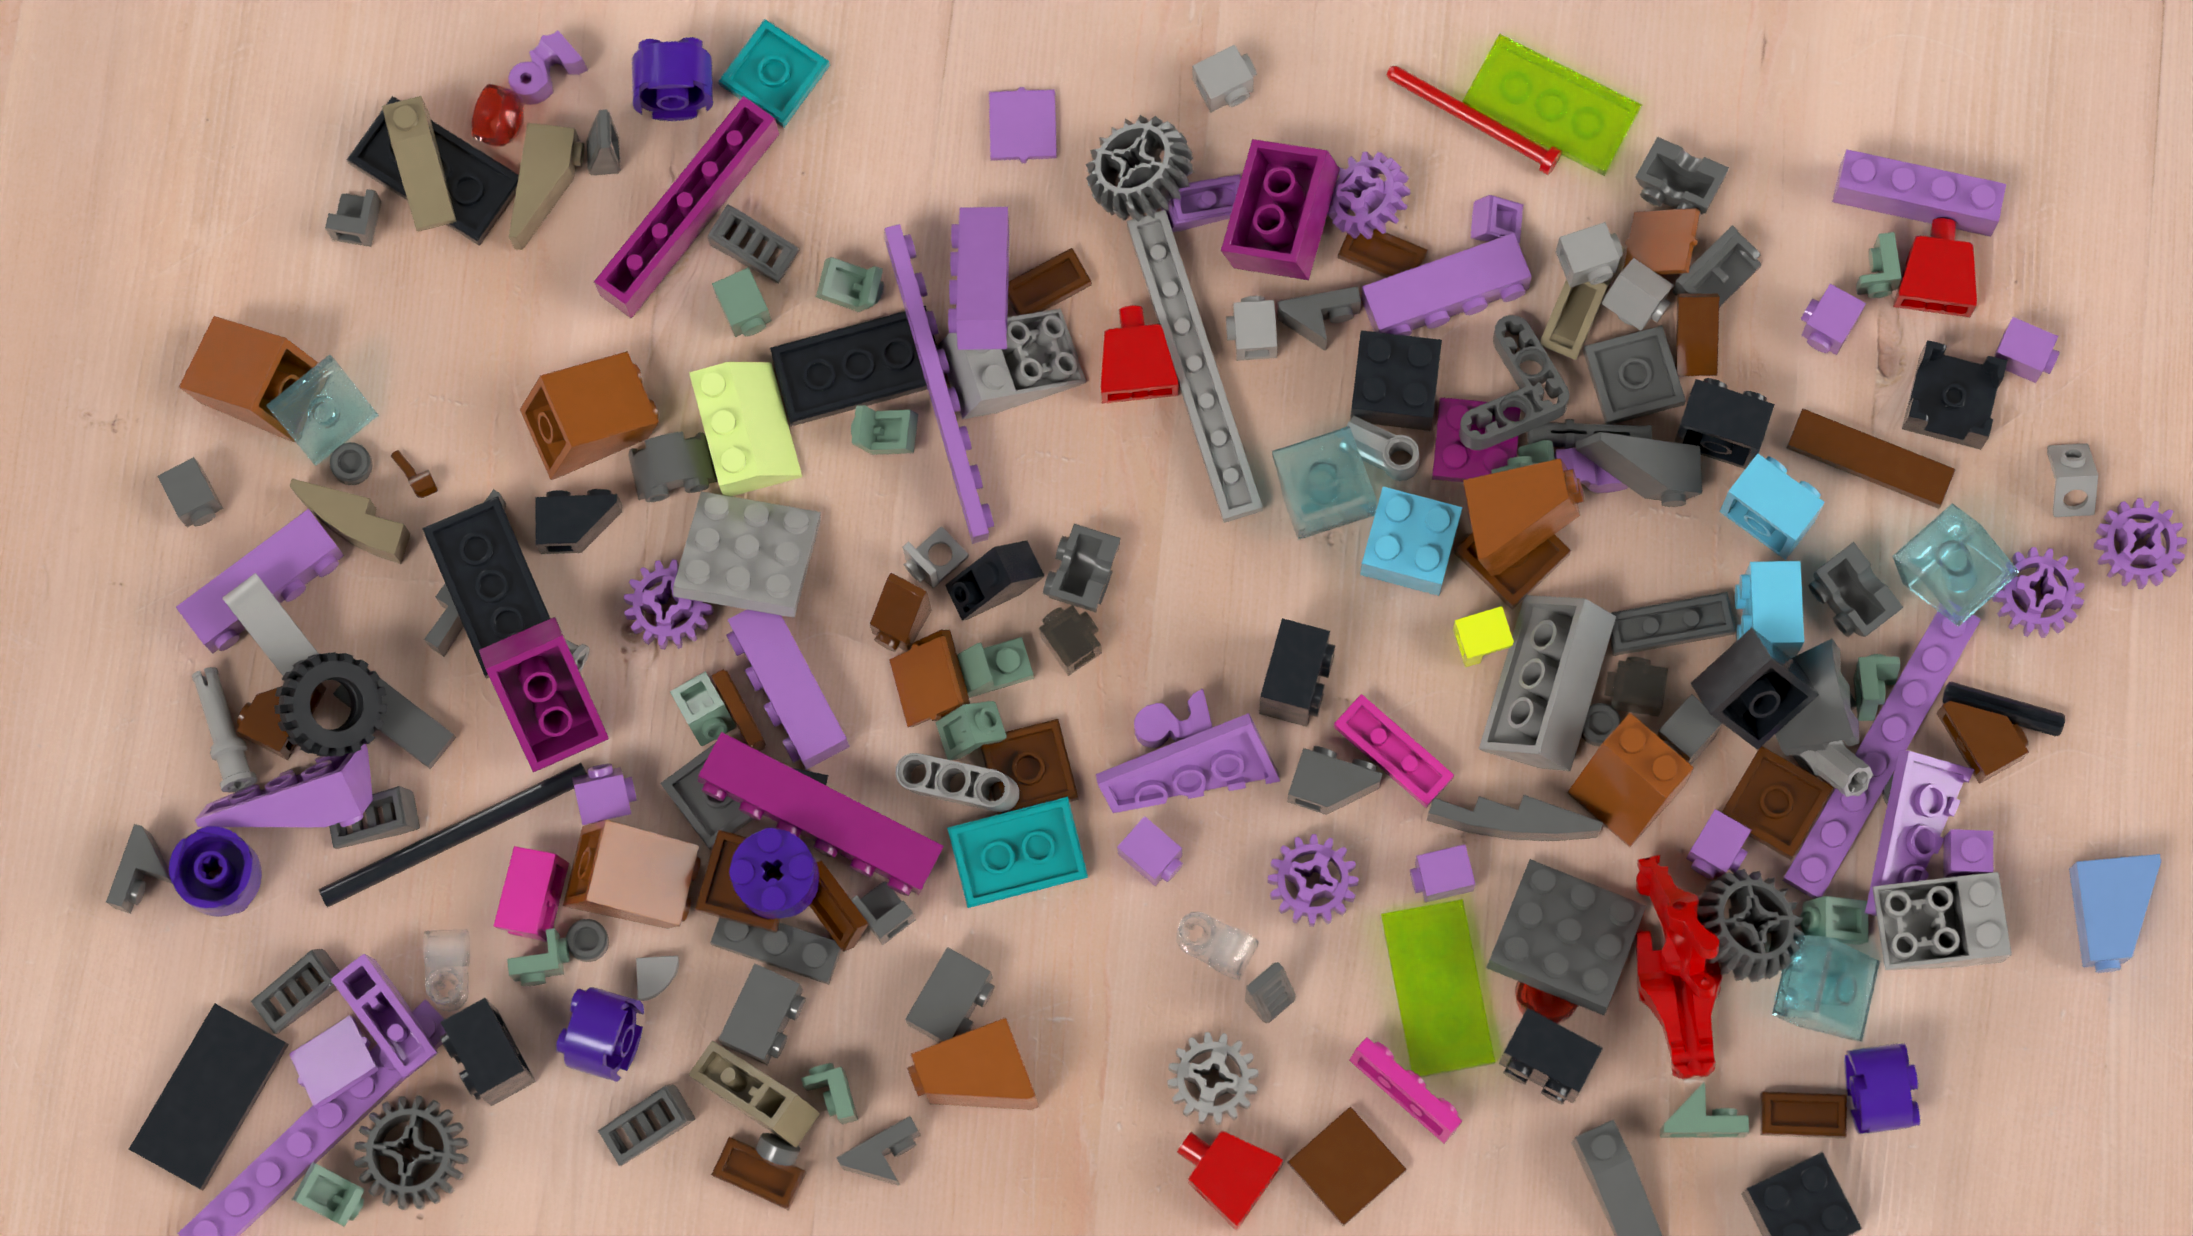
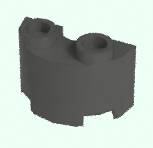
(1678, 178)
(671, 463)
(1084, 568)
(1854, 593)

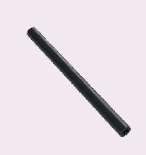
(450, 836)

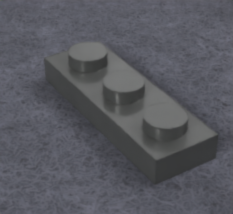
(787, 949)

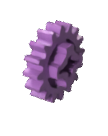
(1368, 195)
(2150, 555)
(2054, 594)
(651, 602)
(1295, 871)

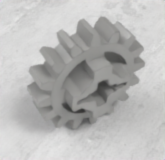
(1193, 1073)

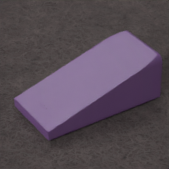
(1203, 203)

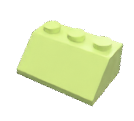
(745, 426)

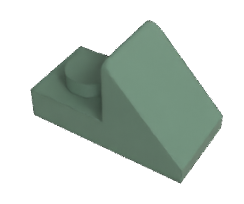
(994, 666)
(1692, 1122)

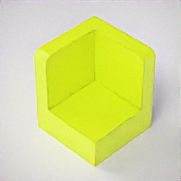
(1482, 635)

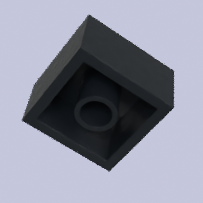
(1396, 380)
(1724, 422)
(1294, 673)
(1754, 688)
(487, 1052)
(1549, 1057)
(1802, 1202)

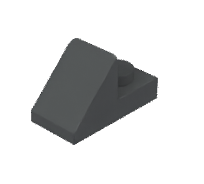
(1307, 313)
(139, 859)
(869, 1157)

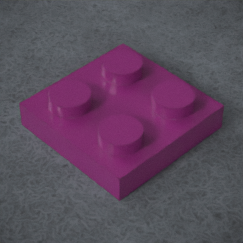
(1456, 461)

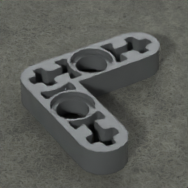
(1528, 397)

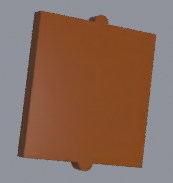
(1663, 239)
(926, 681)

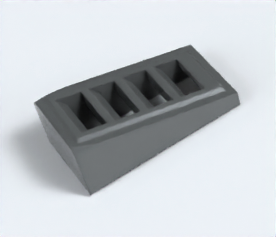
(603, 146)
(746, 224)
(399, 818)
(324, 966)
(1270, 993)
(677, 1106)

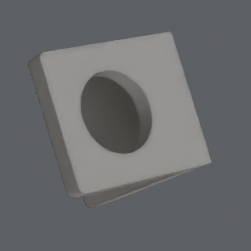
(2073, 470)
(922, 568)

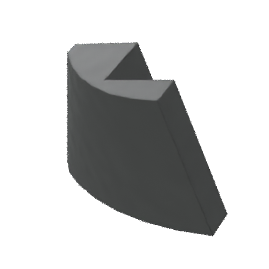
(1829, 714)

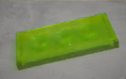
(1552, 104)
(1437, 988)

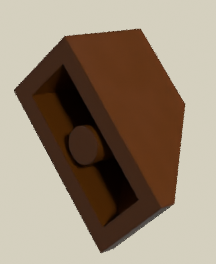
(899, 614)
(260, 723)
(1984, 738)

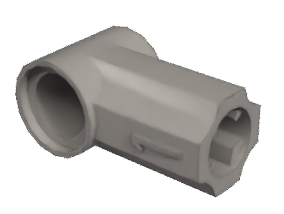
(1379, 445)
(1837, 767)

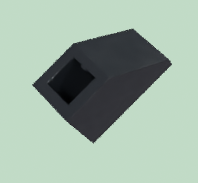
(573, 522)
(994, 579)

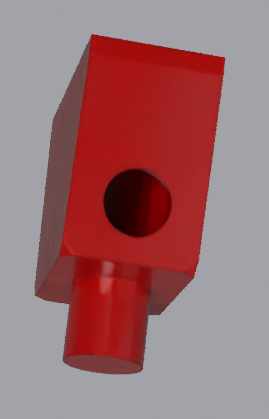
(1939, 273)
(1136, 360)
(1229, 1173)

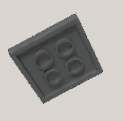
(1566, 937)

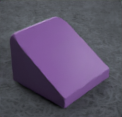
(1496, 218)

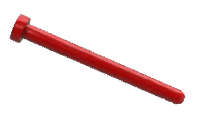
(1547, 158)

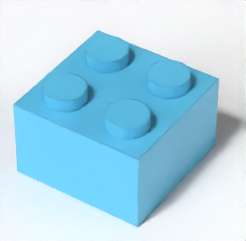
(1772, 505)
(1411, 541)
(1772, 603)

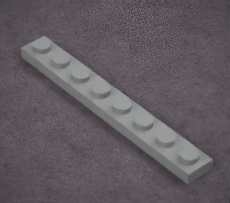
(1195, 367)

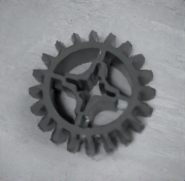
(1143, 180)
(1754, 913)
(412, 1134)

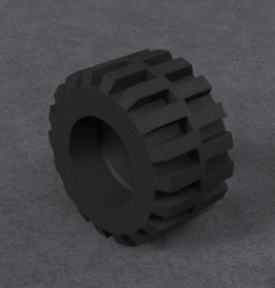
(364, 696)

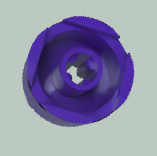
(672, 78)
(206, 851)
(772, 897)
(601, 1033)
(1881, 1088)

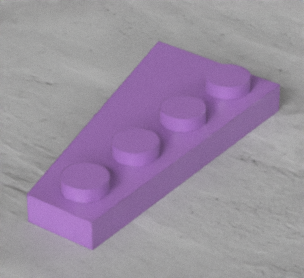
(1205, 761)
(1917, 810)

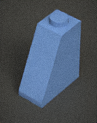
(2111, 907)

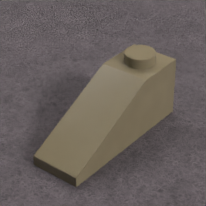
(419, 163)
(544, 175)
(754, 1093)

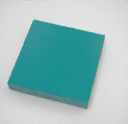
(774, 72)

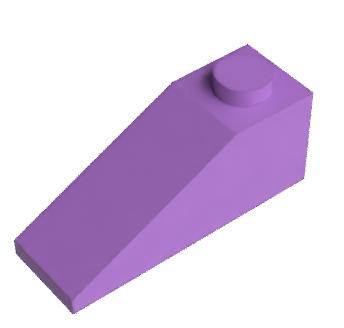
(385, 1014)

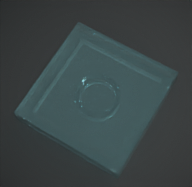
(322, 410)

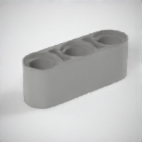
(269, 624)
(938, 778)

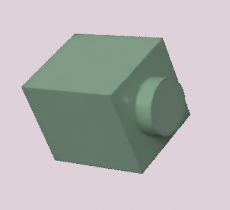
(742, 303)

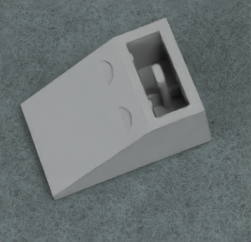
(1034, 365)
(1942, 922)

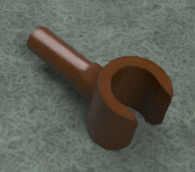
(421, 483)

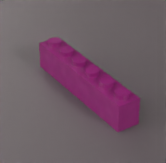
(687, 207)
(819, 814)

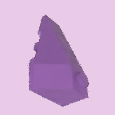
(322, 795)

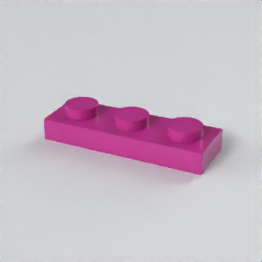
(1393, 751)
(1406, 1089)

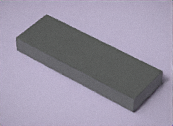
(1672, 624)
(408, 726)

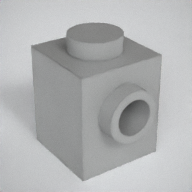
(1224, 78)
(1589, 255)
(1638, 295)
(1253, 328)

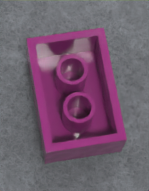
(1280, 209)
(543, 694)

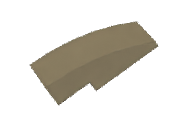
(1574, 316)
(354, 520)

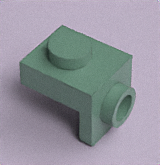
(850, 285)
(884, 430)
(535, 968)
(329, 1195)

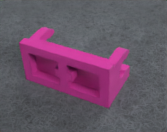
(531, 893)

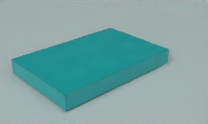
(1017, 852)

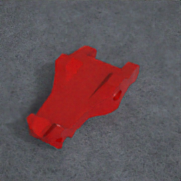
(1686, 939)
(1679, 1010)

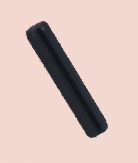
(2018, 712)

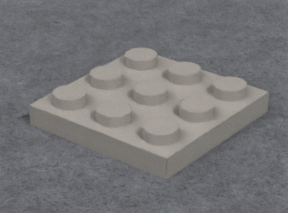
(747, 554)

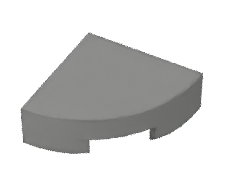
(655, 975)

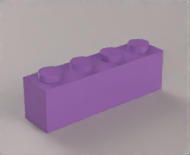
(1918, 192)
(981, 278)
(1447, 287)
(282, 563)
(789, 685)

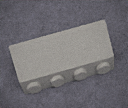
(1548, 681)

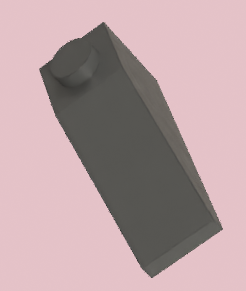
(1648, 466)
(1616, 1181)

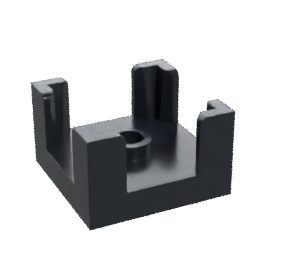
(1953, 397)

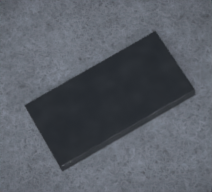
(476, 182)
(848, 368)
(486, 574)
(208, 1096)

